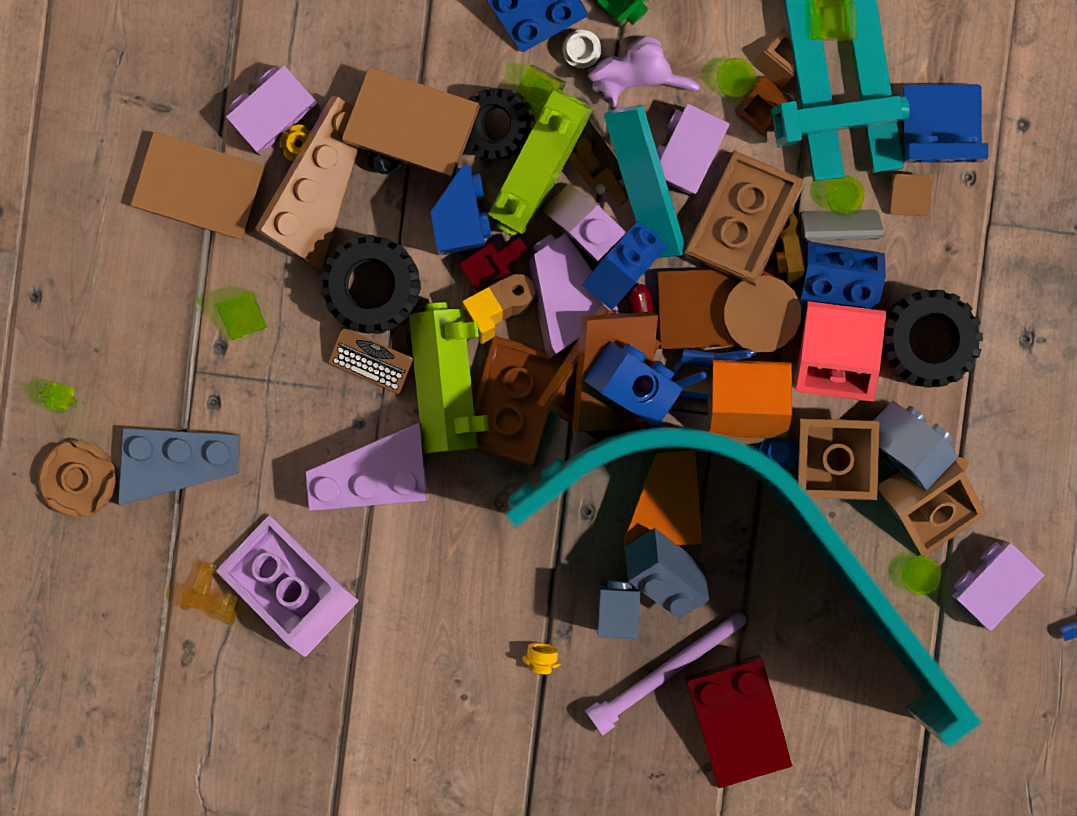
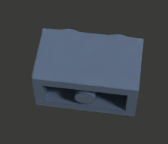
(913, 445)
(666, 573)
(618, 609)

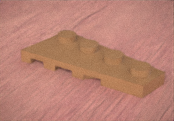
(312, 191)

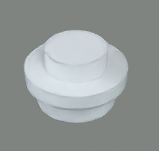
(581, 49)

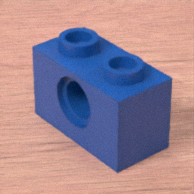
(624, 265)
(649, 396)

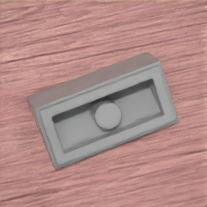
(841, 227)

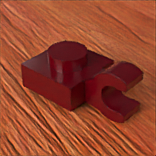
(490, 266)

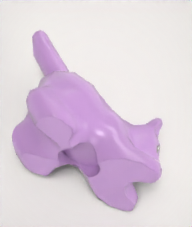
(640, 66)

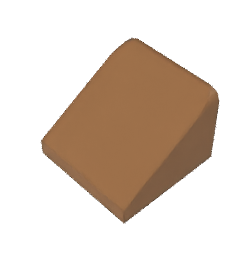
(777, 60)
(910, 194)

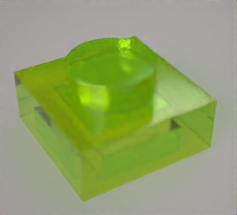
(537, 87)

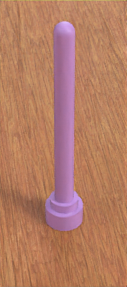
(606, 713)

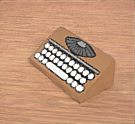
(371, 360)

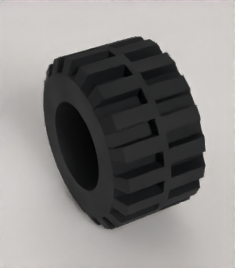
(337, 275)
(963, 331)

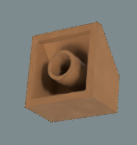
(838, 458)
(934, 514)

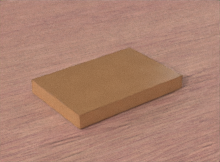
(411, 122)
(198, 185)
(744, 218)

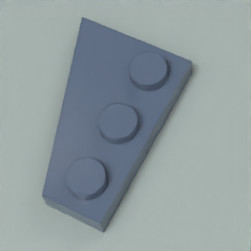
(172, 460)

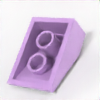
(287, 586)

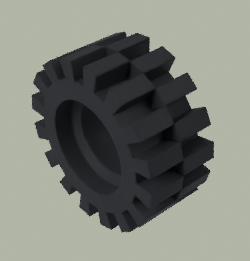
(519, 124)

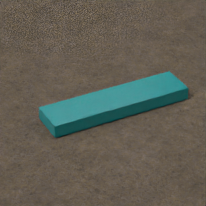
(644, 176)

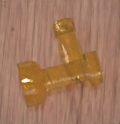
(198, 597)

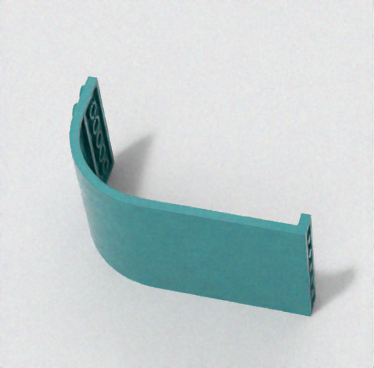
(938, 709)

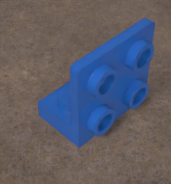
(537, 20)
(944, 124)
(842, 277)

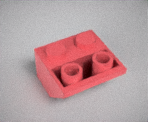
(840, 351)

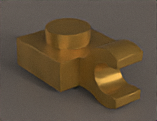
(789, 257)

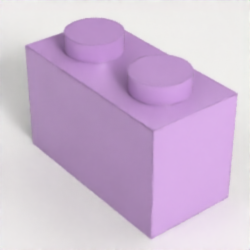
(271, 108)
(690, 148)
(996, 584)

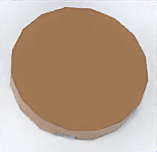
(762, 315)
(77, 478)

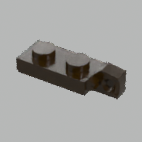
(598, 164)

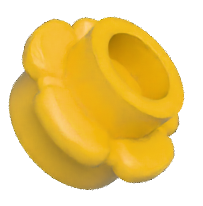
(288, 140)
(541, 658)

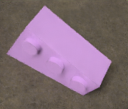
(372, 475)

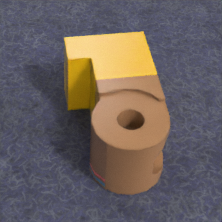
(496, 303)

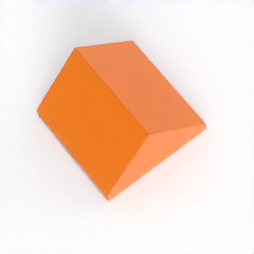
(751, 399)

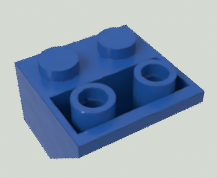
(457, 217)

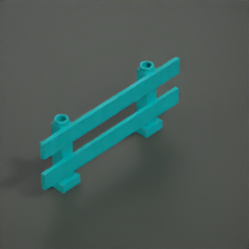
(818, 115)

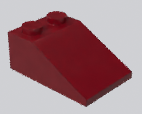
(739, 721)

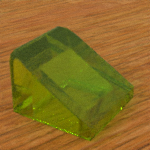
(834, 20)
(241, 315)

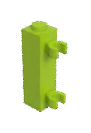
(540, 162)
(444, 379)

